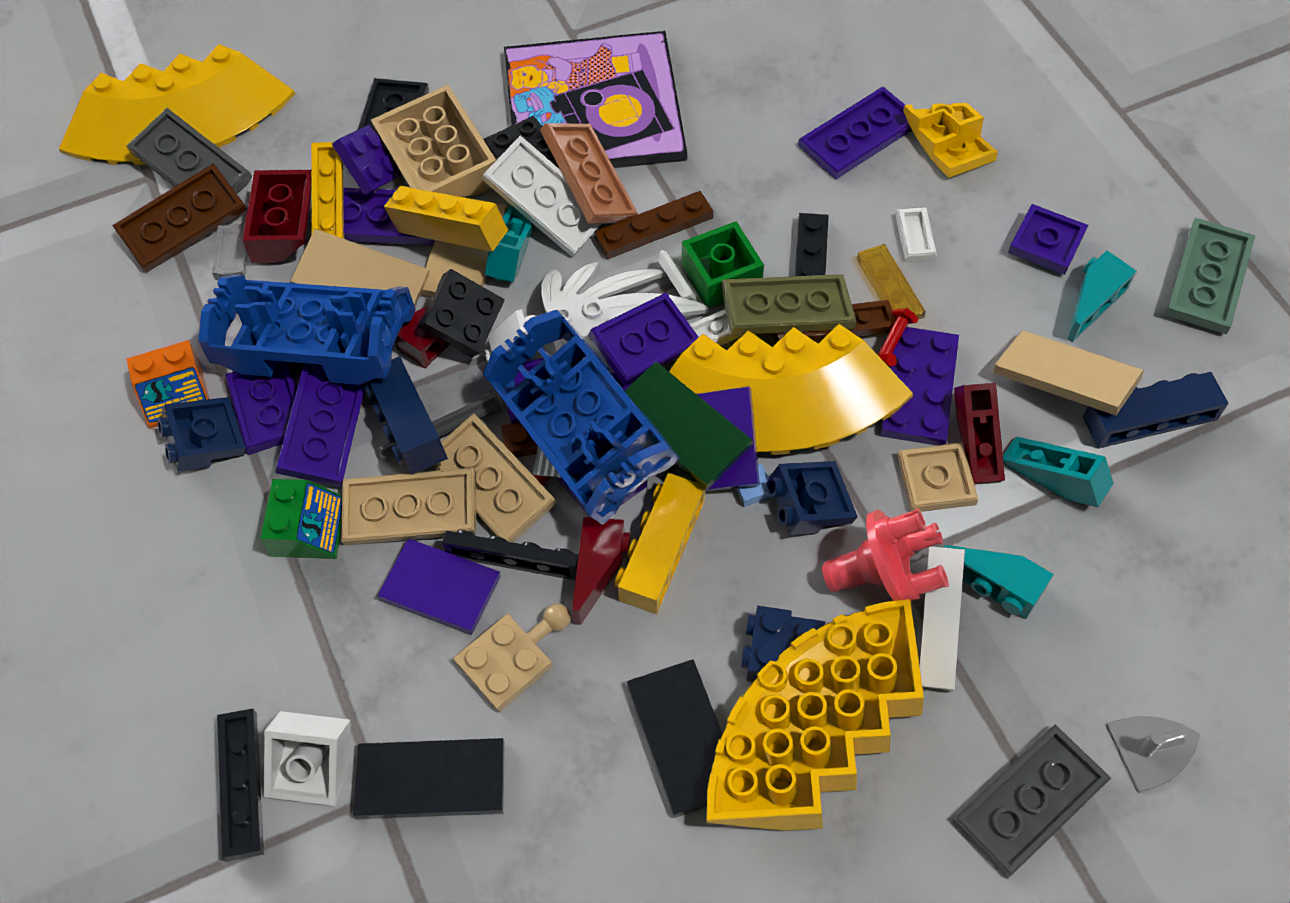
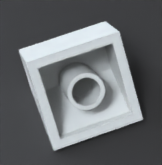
(305, 758)

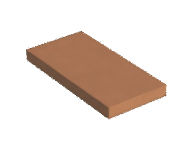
(588, 172)

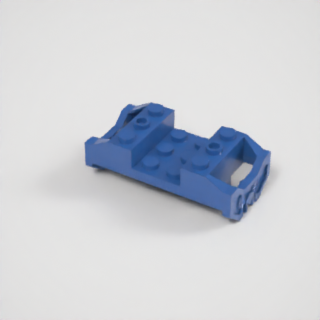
(324, 325)
(579, 415)

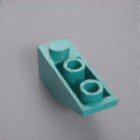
(1005, 578)

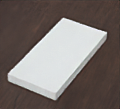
(540, 194)

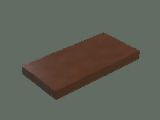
(179, 217)

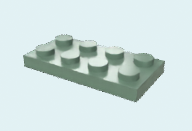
(1210, 275)

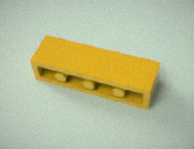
(446, 218)
(660, 543)

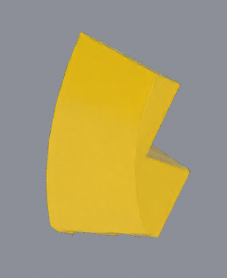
(951, 136)

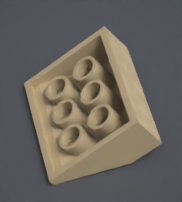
(436, 145)

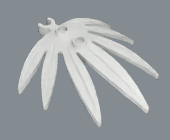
(593, 307)

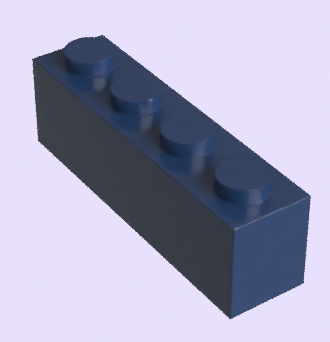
(1159, 410)
(406, 418)

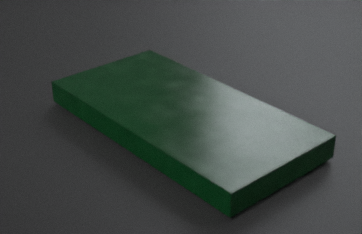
(693, 428)

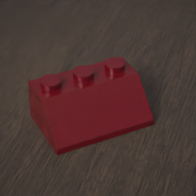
(277, 214)

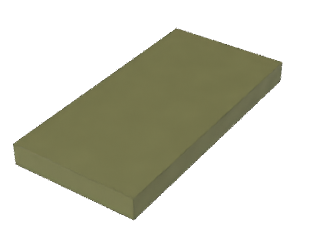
(786, 303)

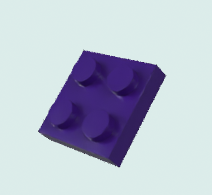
(366, 159)
(1048, 239)

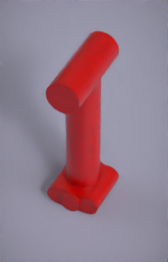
(903, 318)

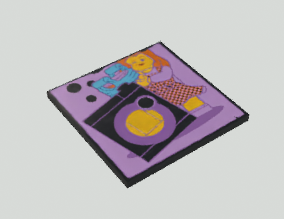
(610, 82)

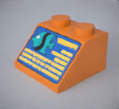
(166, 377)

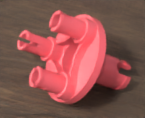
(886, 557)

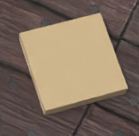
(937, 477)

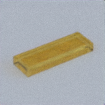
(889, 280)

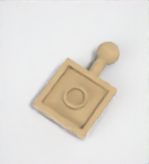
(507, 659)

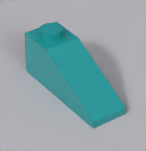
(507, 257)
(1101, 287)
(1063, 470)

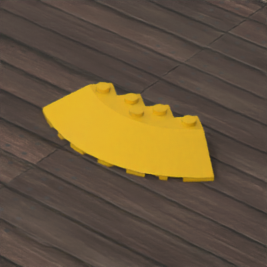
(212, 96)
(799, 388)
(812, 716)

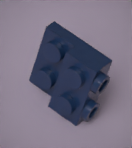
(200, 433)
(810, 496)
(772, 634)

